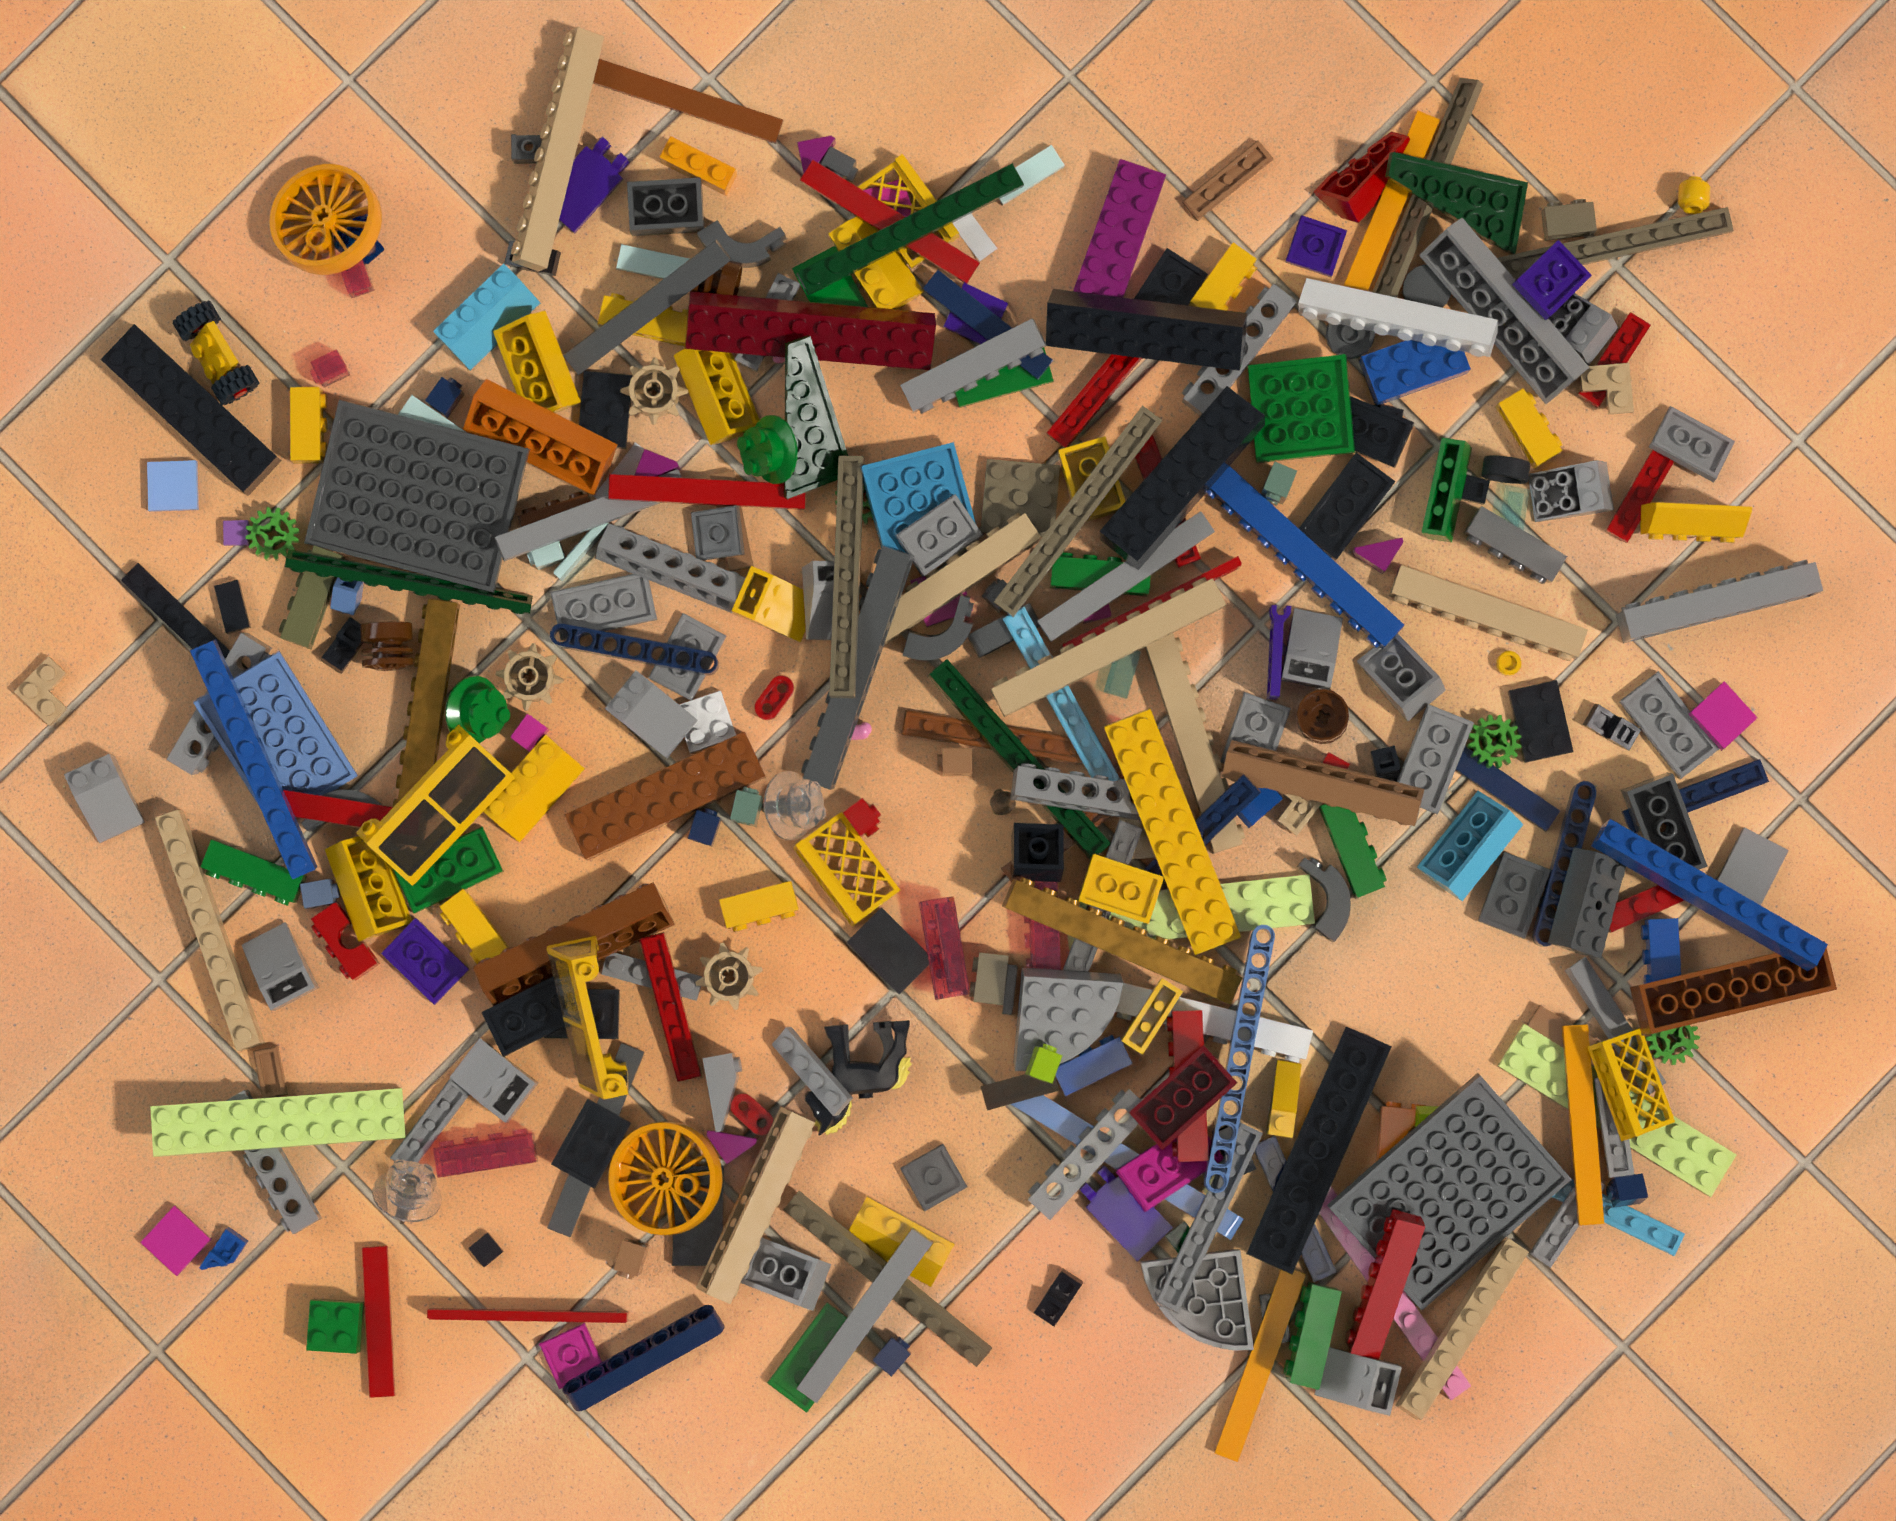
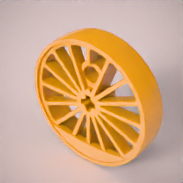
(326, 219)
(622, 1165)

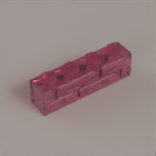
(1043, 940)
(944, 948)
(485, 1154)

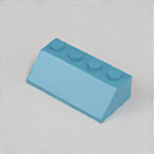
(490, 307)
(1470, 845)

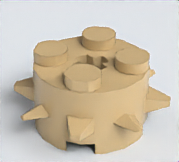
(644, 381)
(519, 666)
(715, 980)

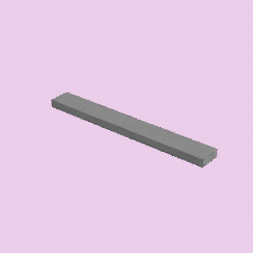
(568, 524)
(1124, 578)
(1207, 1223)
(864, 1315)

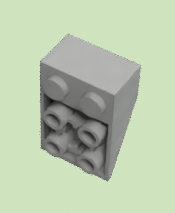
(1584, 326)
(1571, 491)
(818, 599)
(1311, 649)
(279, 967)
(493, 1080)
(1359, 1381)

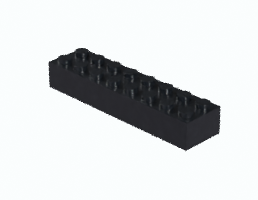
(1146, 329)
(191, 410)
(1182, 478)

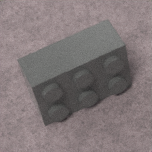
(665, 206)

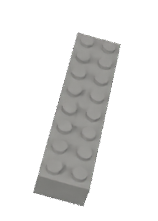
(1487, 291)
(1720, 602)

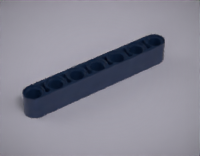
(623, 643)
(1562, 850)
(643, 1358)

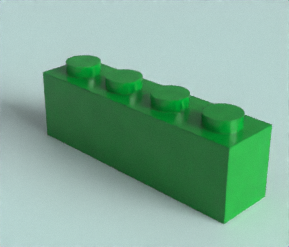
(1446, 490)
(1082, 572)
(1353, 850)
(252, 871)

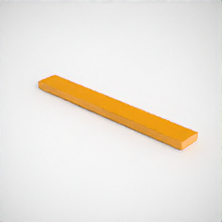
(1388, 209)
(1583, 1125)
(1259, 1364)

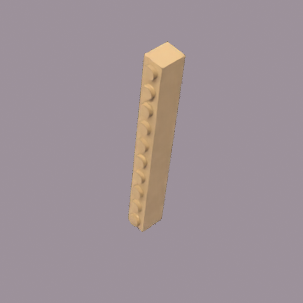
(557, 149)
(1107, 647)
(1190, 734)
(209, 930)

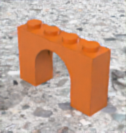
(1393, 1125)

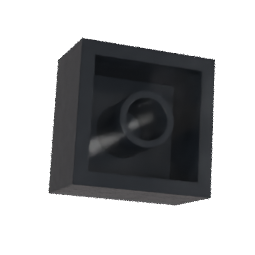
(1037, 852)

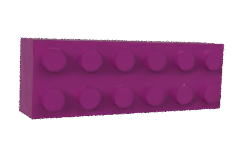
(1120, 230)

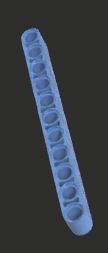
(1244, 1047)
(1072, 1126)

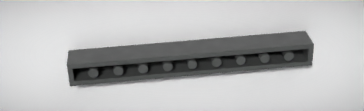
(873, 627)

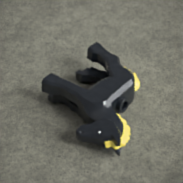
(863, 1077)

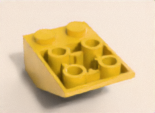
(772, 604)

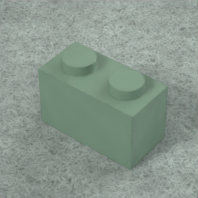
(1278, 483)
(747, 807)

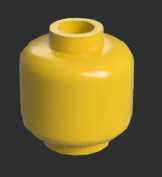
(1694, 195)

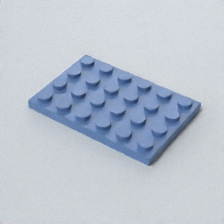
(289, 727)

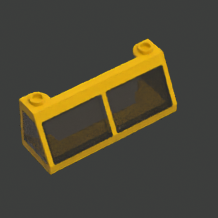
(438, 807)
(571, 967)

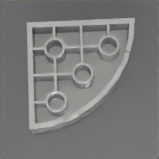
(1063, 1011)
(1215, 1303)

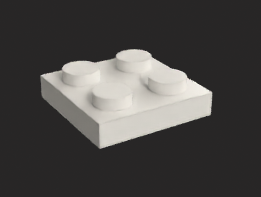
(713, 722)

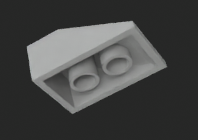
(1402, 676)
(651, 714)
(104, 797)
(721, 1080)
(786, 1274)

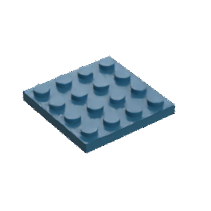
(910, 487)

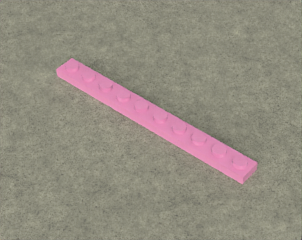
(1406, 1315)

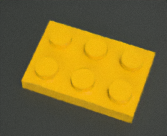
(1120, 888)

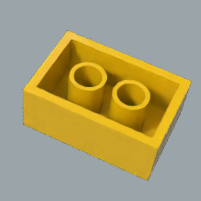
(1077, 465)

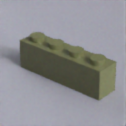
(308, 605)

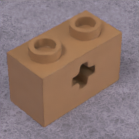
(955, 761)
(631, 1258)

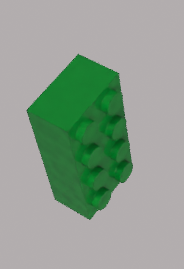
(1313, 1335)

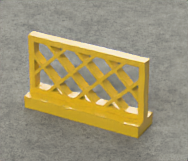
(920, 194)
(829, 882)
(1617, 1089)

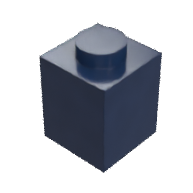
(445, 396)
(705, 827)
(1627, 1190)
(892, 1355)

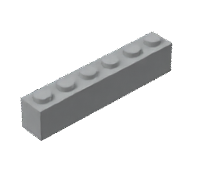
(974, 365)

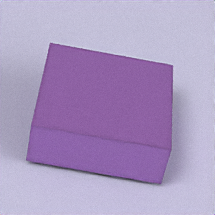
(235, 532)

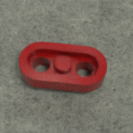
(774, 698)
(752, 1114)

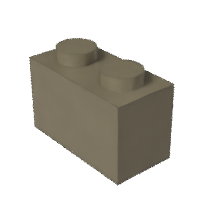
(1568, 220)
(990, 978)

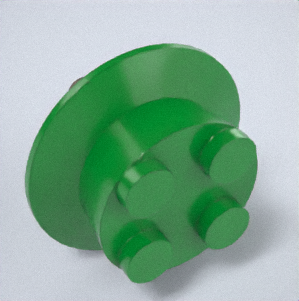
(769, 450)
(477, 708)

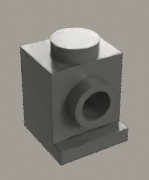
(518, 152)
(840, 164)
(993, 591)

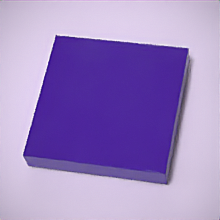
(1316, 246)
(992, 303)

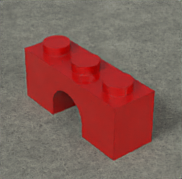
(330, 925)

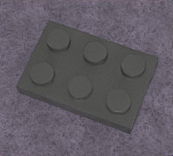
(1514, 895)

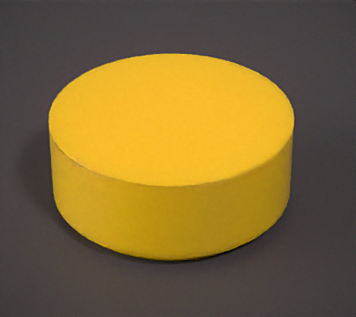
(1508, 663)

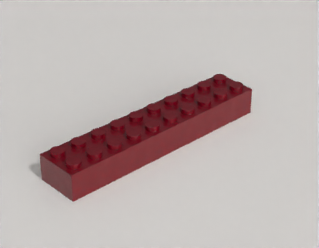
(836, 330)

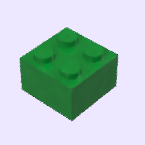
(335, 1326)

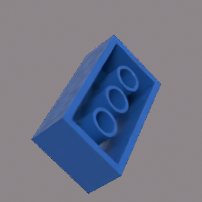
(1409, 369)

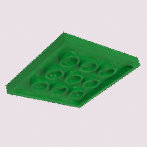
(1303, 408)

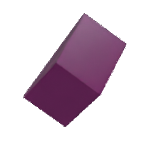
(814, 150)
(655, 465)
(1378, 554)
(730, 1145)

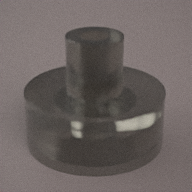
(1001, 802)

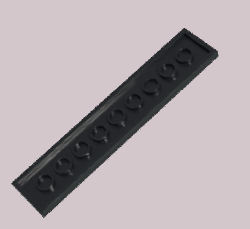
(1319, 1150)

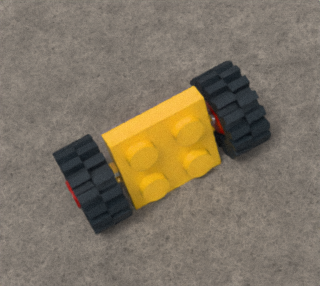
(215, 353)

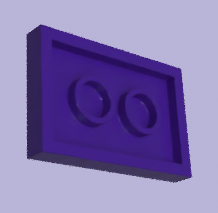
(1552, 280)
(425, 961)

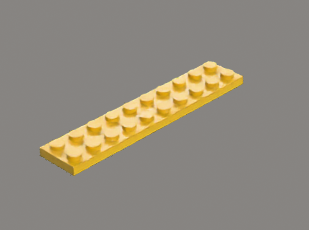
(1172, 831)

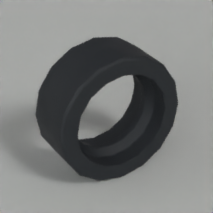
(1505, 469)

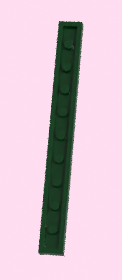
(910, 229)
(402, 580)
(1012, 752)

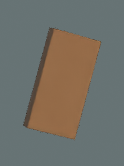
(270, 1072)

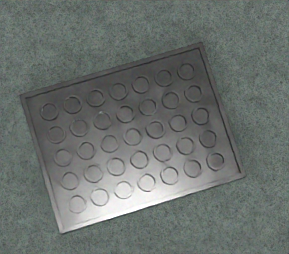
(416, 495)
(1466, 1174)

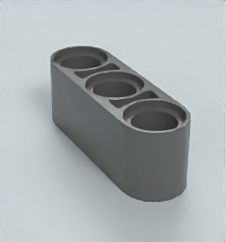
(996, 634)

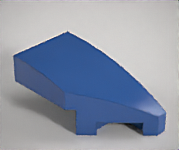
(225, 1250)

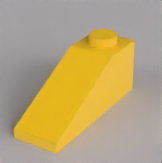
(1284, 1099)

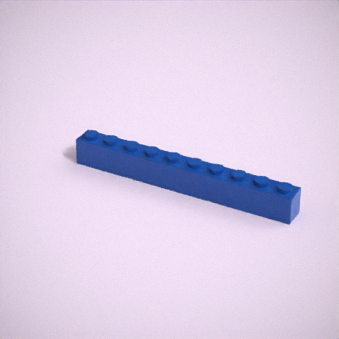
(1306, 558)
(253, 759)
(1709, 895)

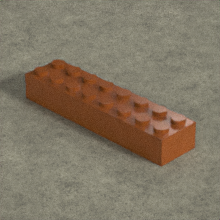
(665, 796)
(613, 924)
(1727, 991)

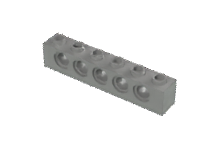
(1281, 305)
(657, 571)
(182, 753)
(1025, 791)
(1051, 1205)
(307, 1212)

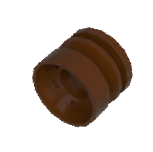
(723, 281)
(387, 645)
(1330, 704)

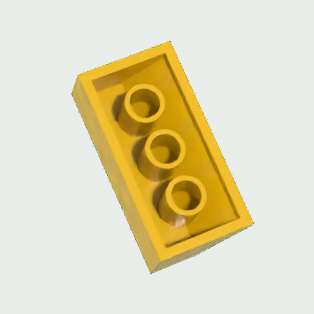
(886, 281)
(537, 362)
(717, 393)
(1694, 520)
(536, 788)
(367, 889)
(885, 1230)

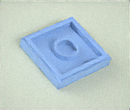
(172, 485)

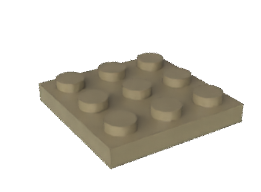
(1021, 489)

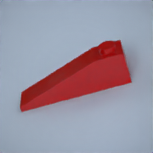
(1359, 185)

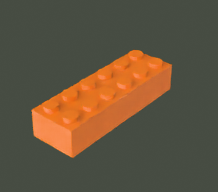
(553, 440)

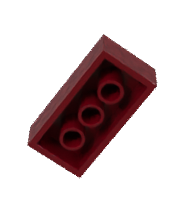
(1183, 1097)

